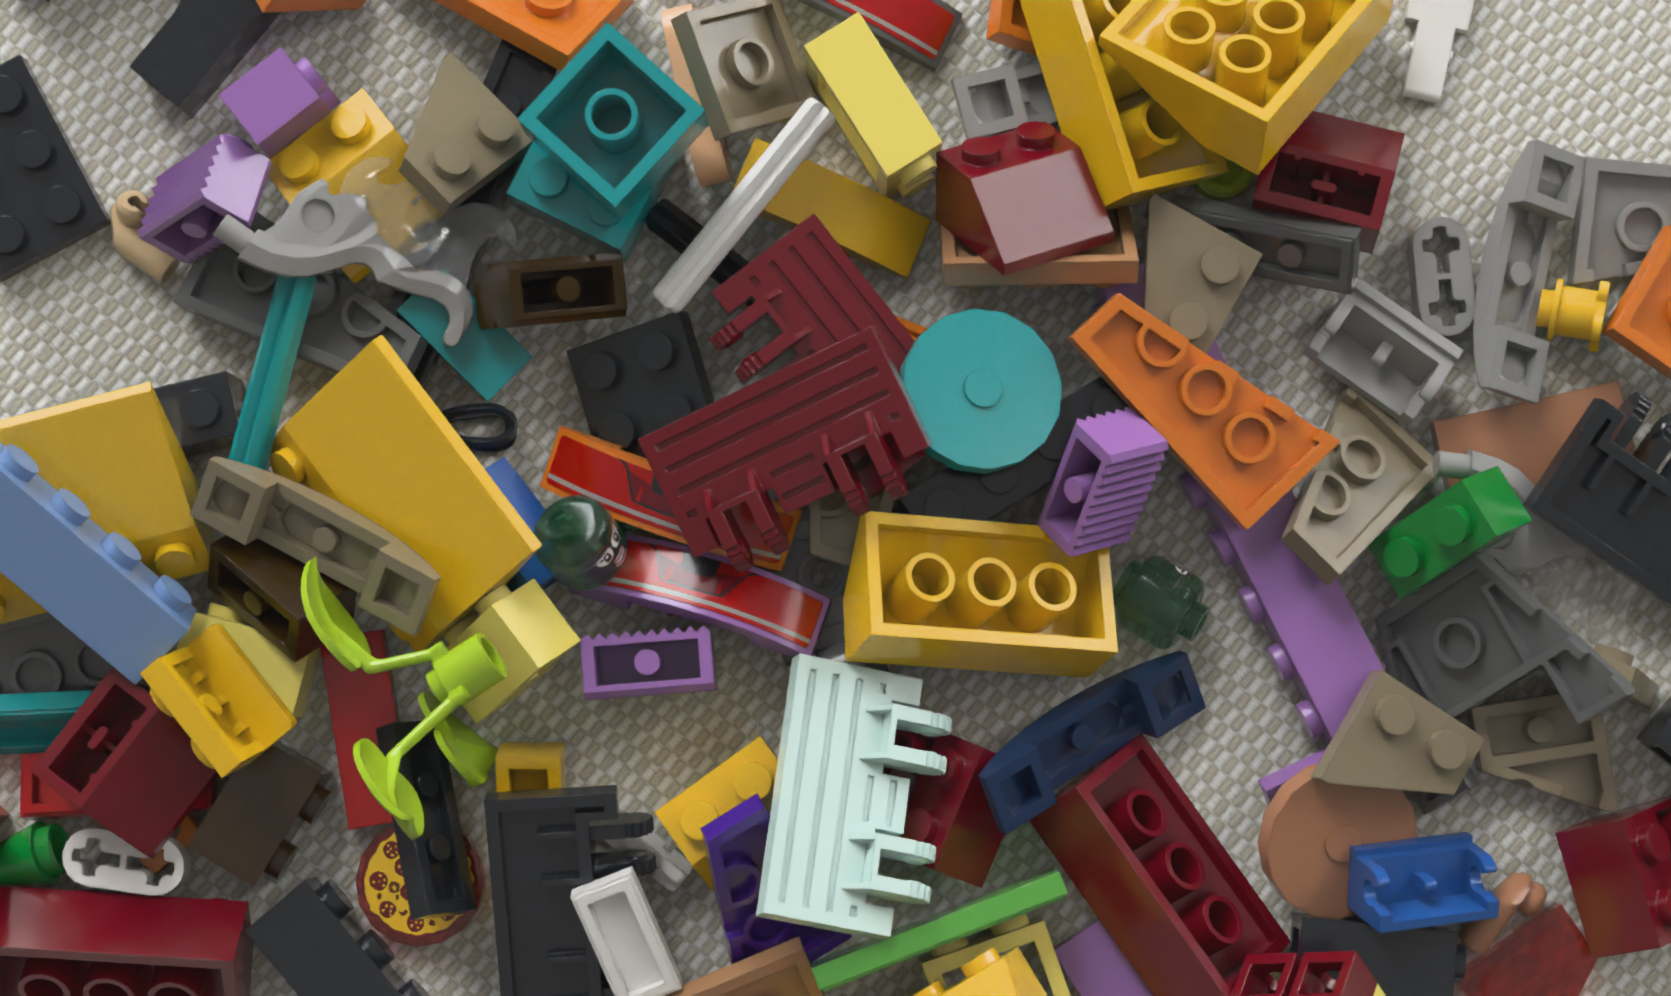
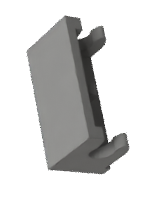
(1383, 352)

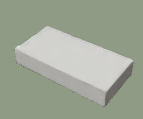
(626, 936)

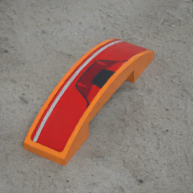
(632, 494)

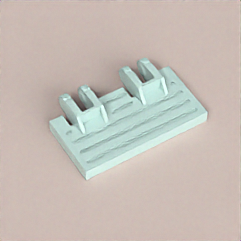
(836, 806)

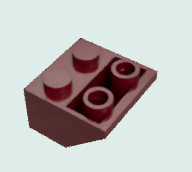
(1333, 174)
(126, 765)
(951, 807)
(1622, 877)

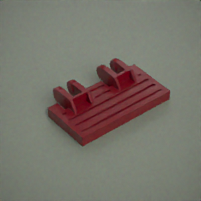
(812, 301)
(787, 437)

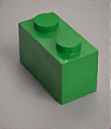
(1449, 531)

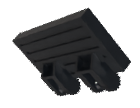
(1612, 498)
(537, 855)

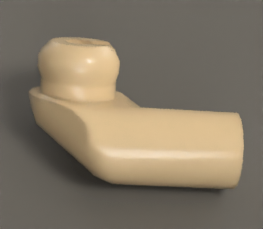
(125, 222)

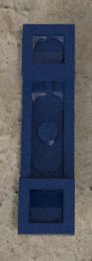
(1084, 731)

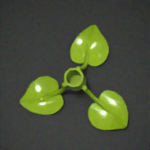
(455, 680)

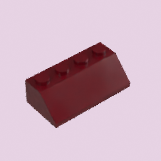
(1157, 875)
(122, 944)

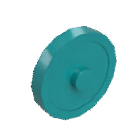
(982, 389)

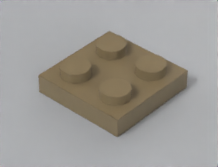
(743, 64)

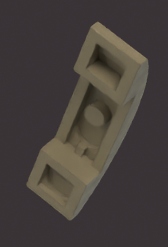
(308, 524)

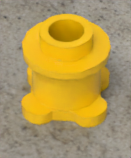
(1573, 312)

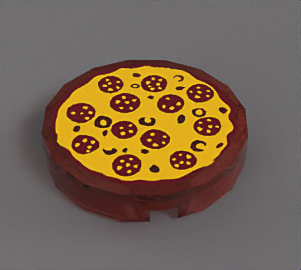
(385, 899)

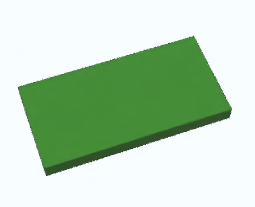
(939, 929)

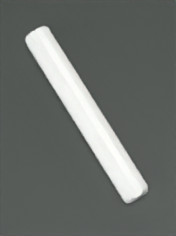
(743, 205)

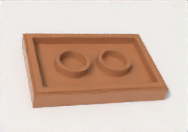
(1522, 432)

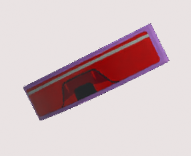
(711, 591)

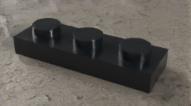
(436, 862)

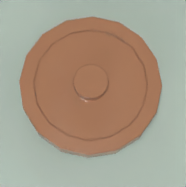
(1310, 835)

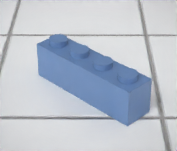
(84, 573)

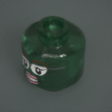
(580, 542)
(1160, 602)

